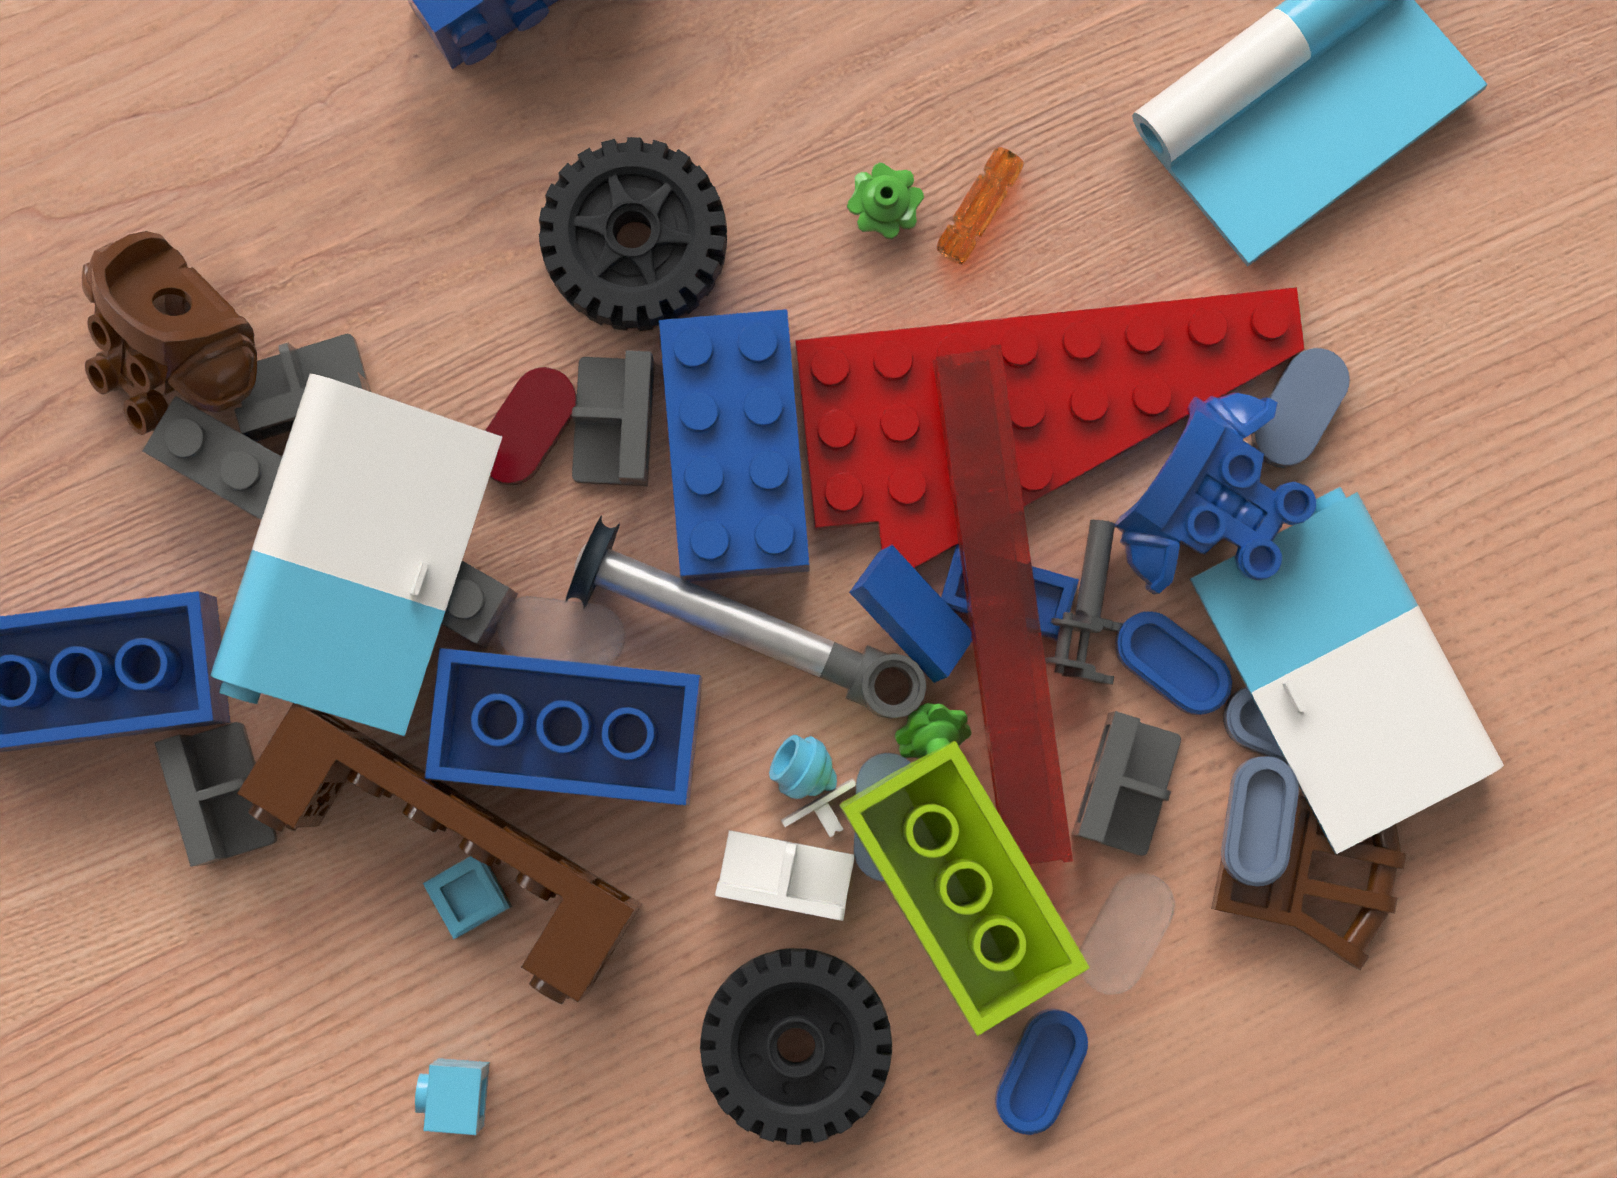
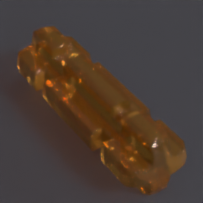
(980, 205)

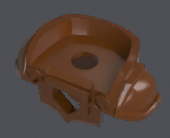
(197, 350)

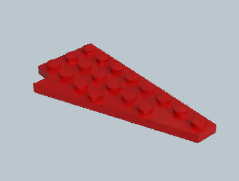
(1075, 390)

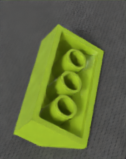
(964, 887)

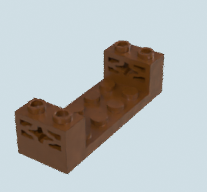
(318, 753)

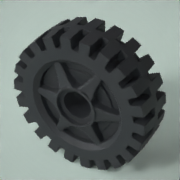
(622, 187)
(786, 1097)

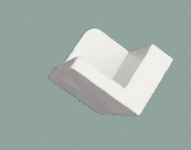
(785, 875)

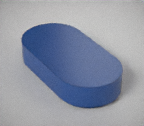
(1173, 663)
(1041, 1071)

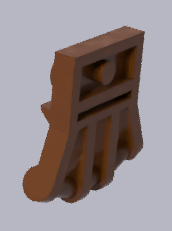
(1283, 898)

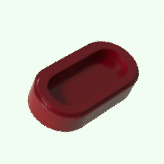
(531, 423)

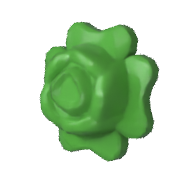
(885, 200)
(931, 729)

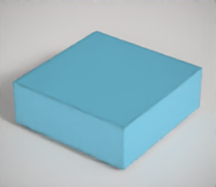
(467, 895)

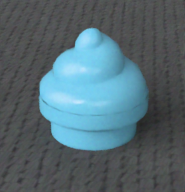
(803, 768)

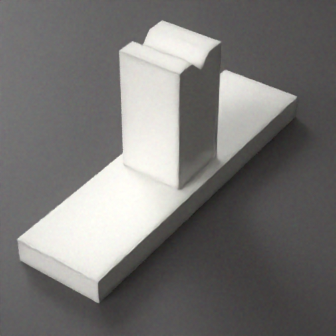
(822, 809)

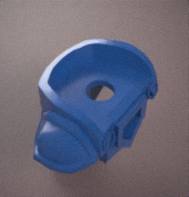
(1213, 494)

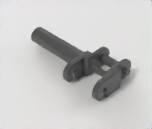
(1088, 608)

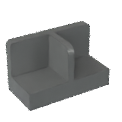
(283, 379)
(613, 419)
(1127, 784)
(203, 785)

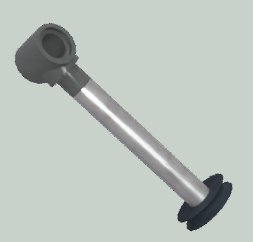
(742, 624)

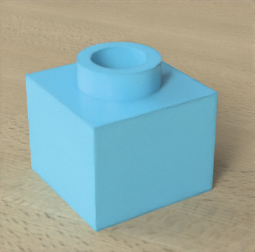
(453, 1096)

